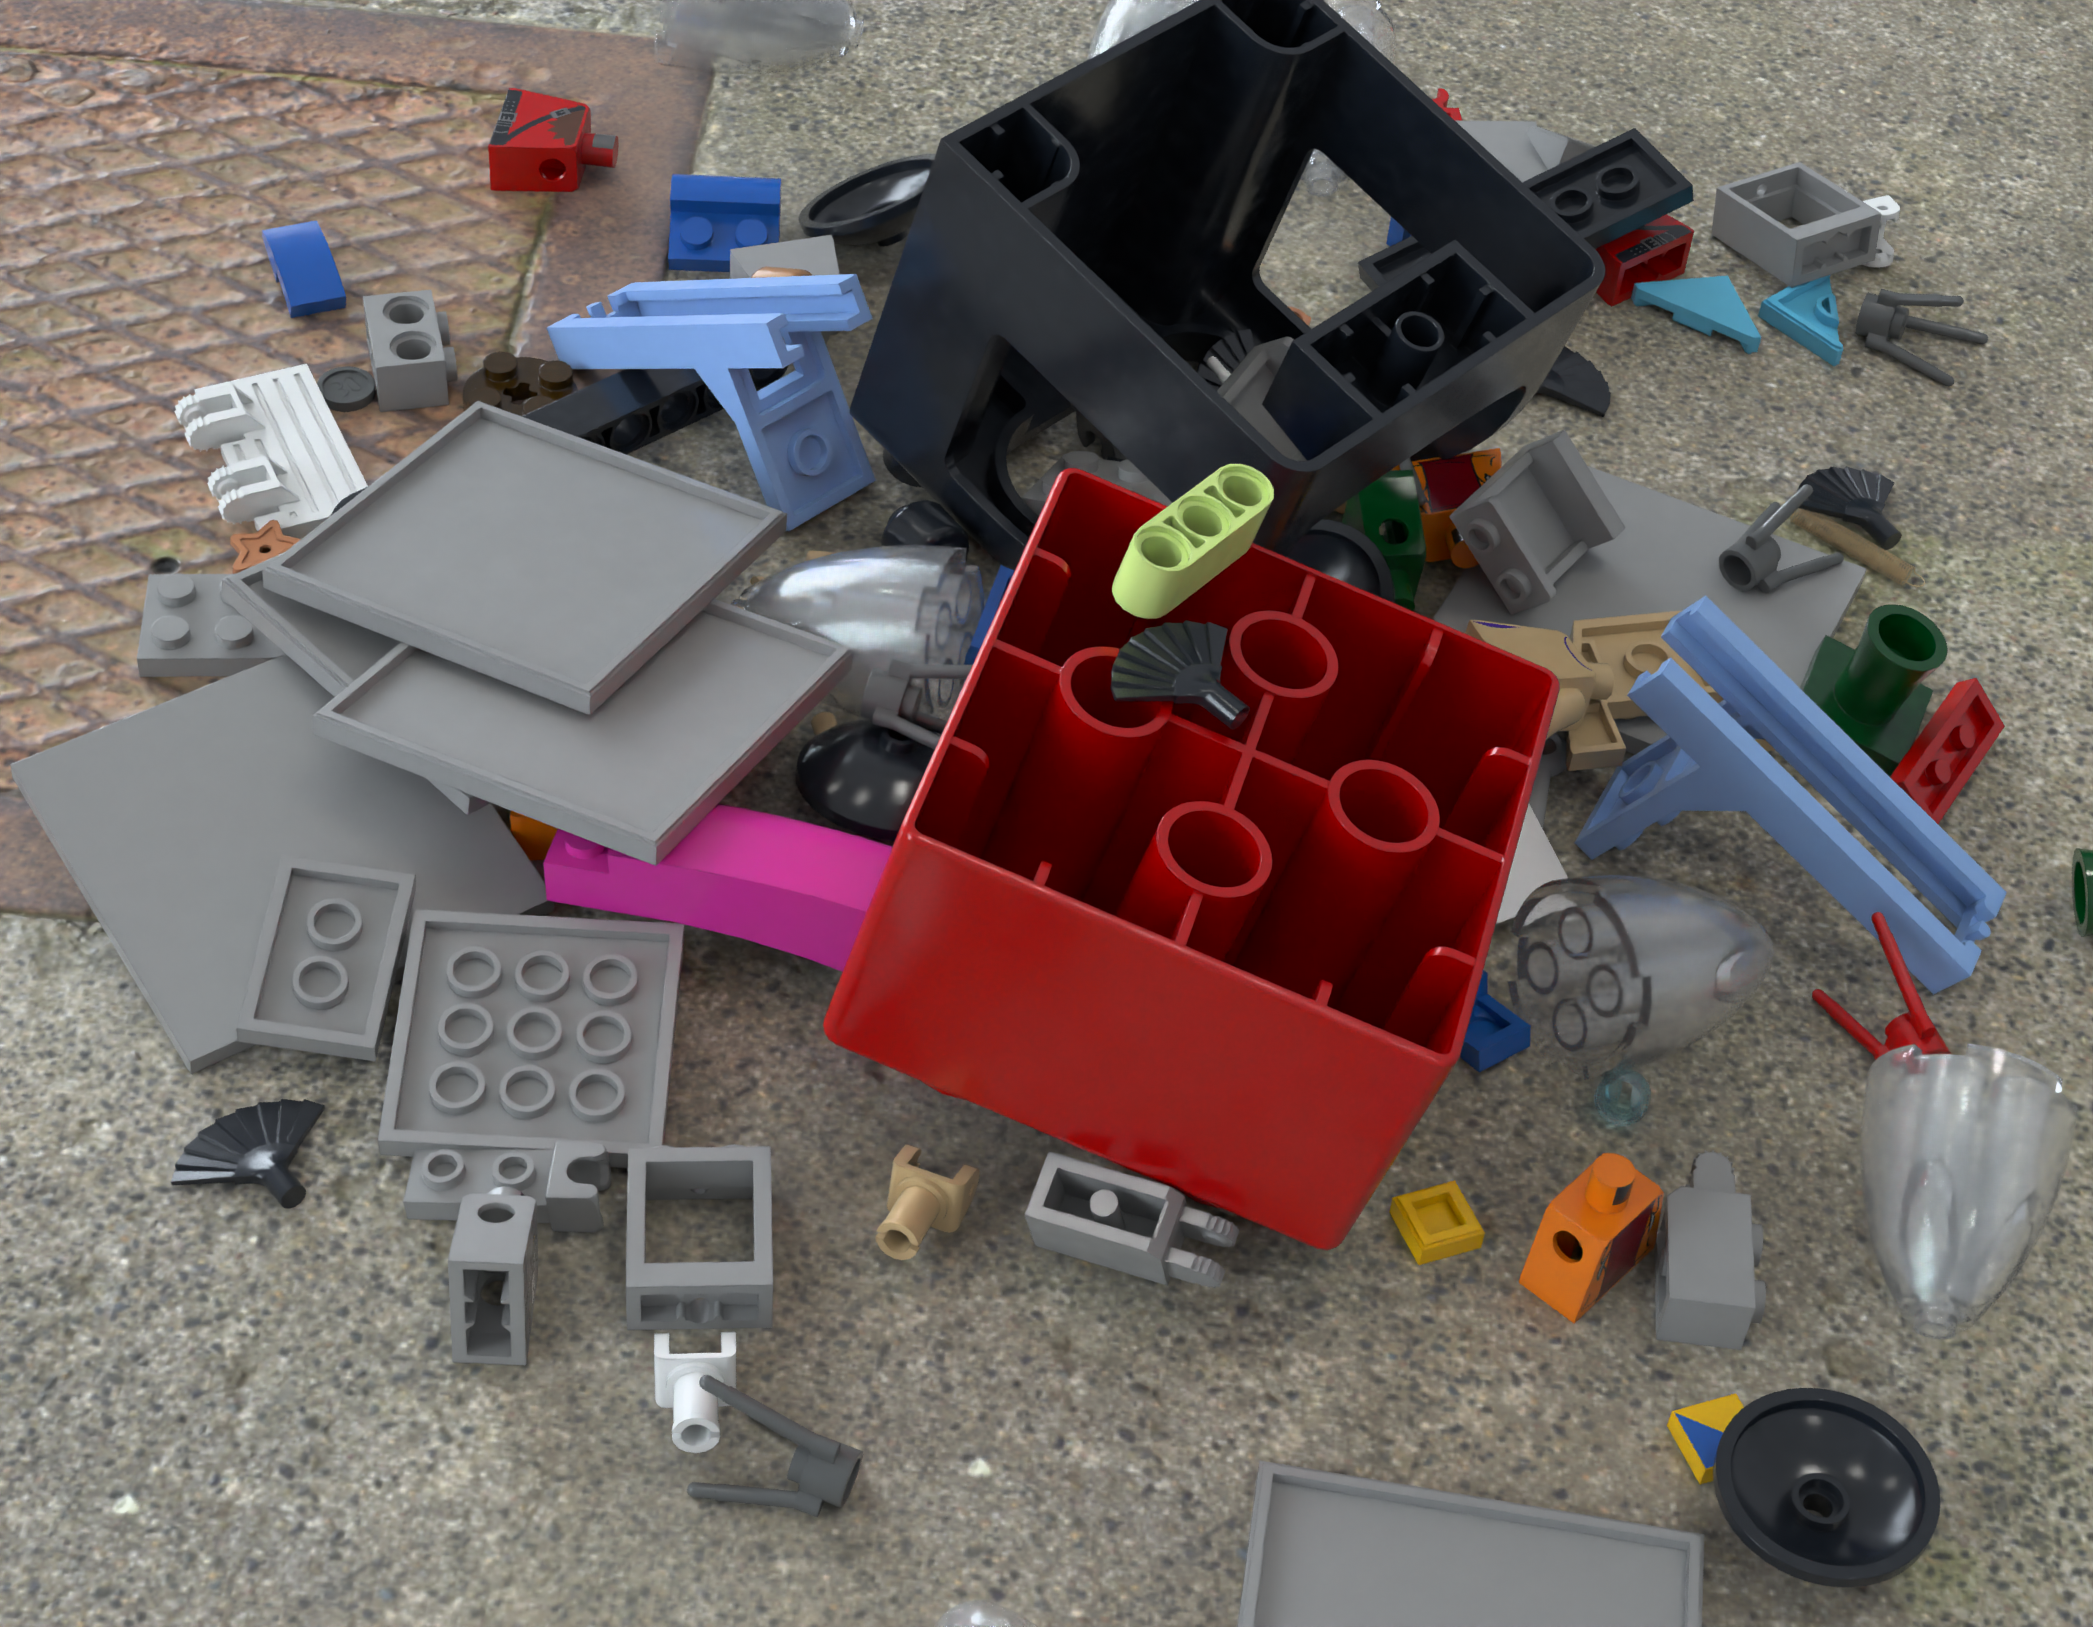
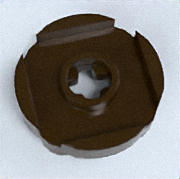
(518, 378)

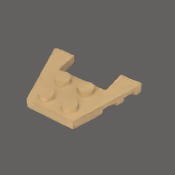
(1630, 647)

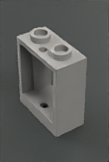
(1835, 233)
(732, 1292)

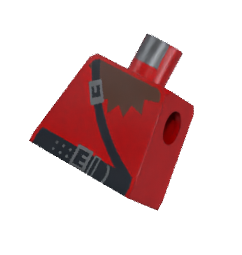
(545, 144)
(1644, 255)

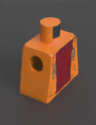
(1446, 488)
(1614, 1220)

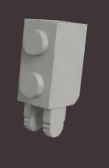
(1123, 1223)
(1708, 1260)

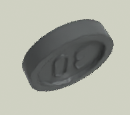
(347, 388)

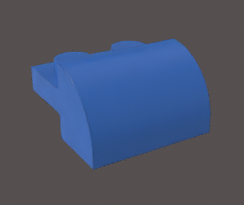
(720, 215)

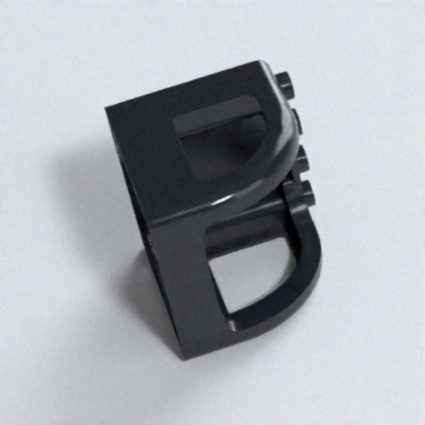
(1125, 231)

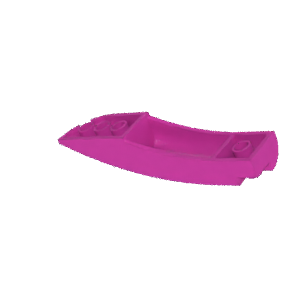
(735, 876)

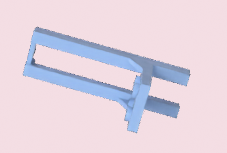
(792, 429)
(1718, 766)

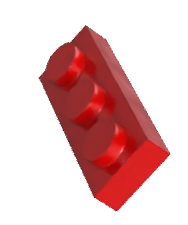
(1949, 749)

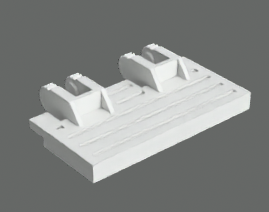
(277, 446)

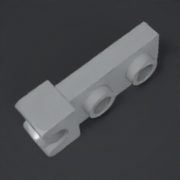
(559, 1179)

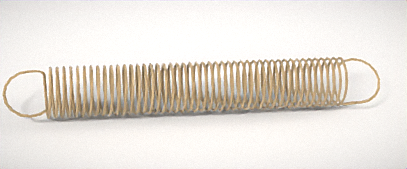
(1855, 542)

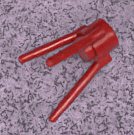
(1905, 1029)

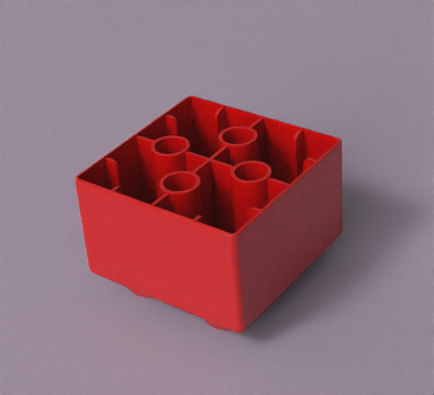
(1192, 931)

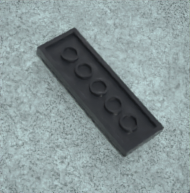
(1595, 193)

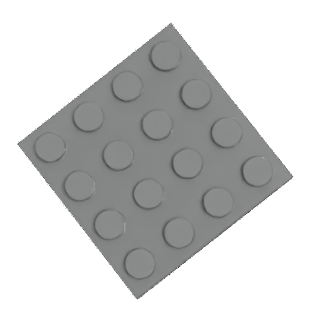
(532, 1033)

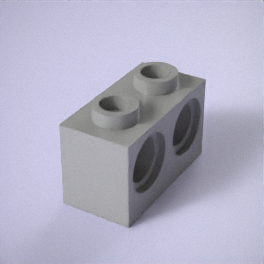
(408, 350)

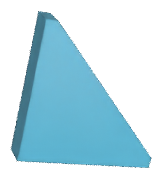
(1703, 306)
(1807, 316)

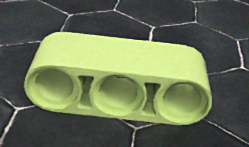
(1192, 541)

